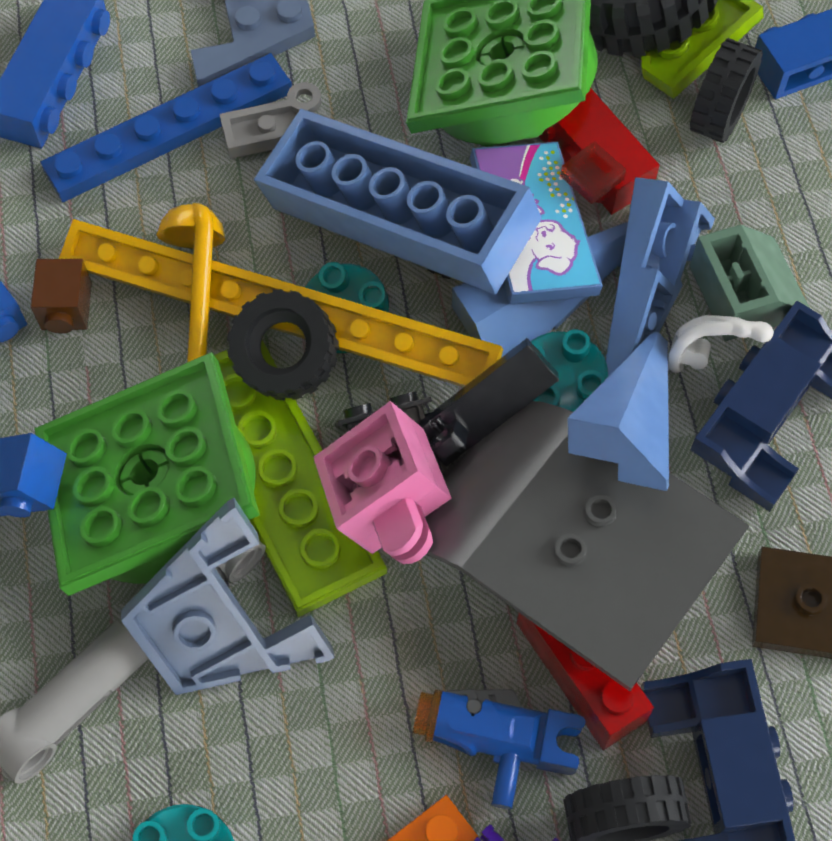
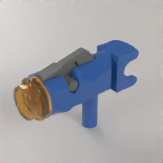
(499, 727)

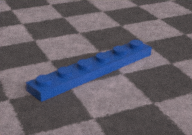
(164, 128)

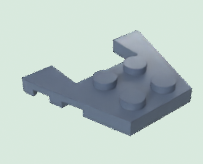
(256, 31)
(198, 628)

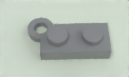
(262, 126)

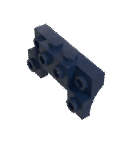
(762, 400)
(732, 749)

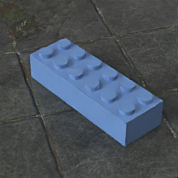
(400, 199)

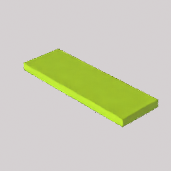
(295, 519)

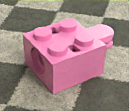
(384, 484)

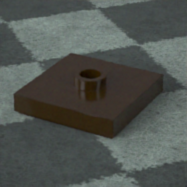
(793, 602)

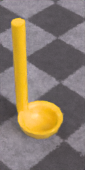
(198, 229)

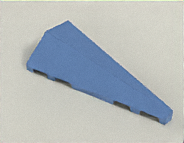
(655, 252)
(506, 324)
(629, 418)

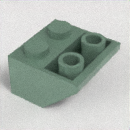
(744, 276)

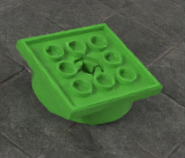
(500, 67)
(145, 475)

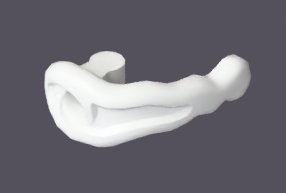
(691, 350)

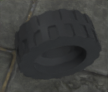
(725, 90)
(252, 325)
(628, 809)

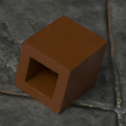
(61, 295)

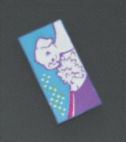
(558, 254)

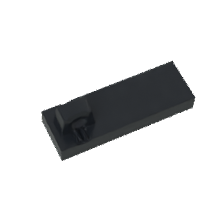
(488, 401)

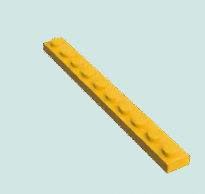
(358, 327)

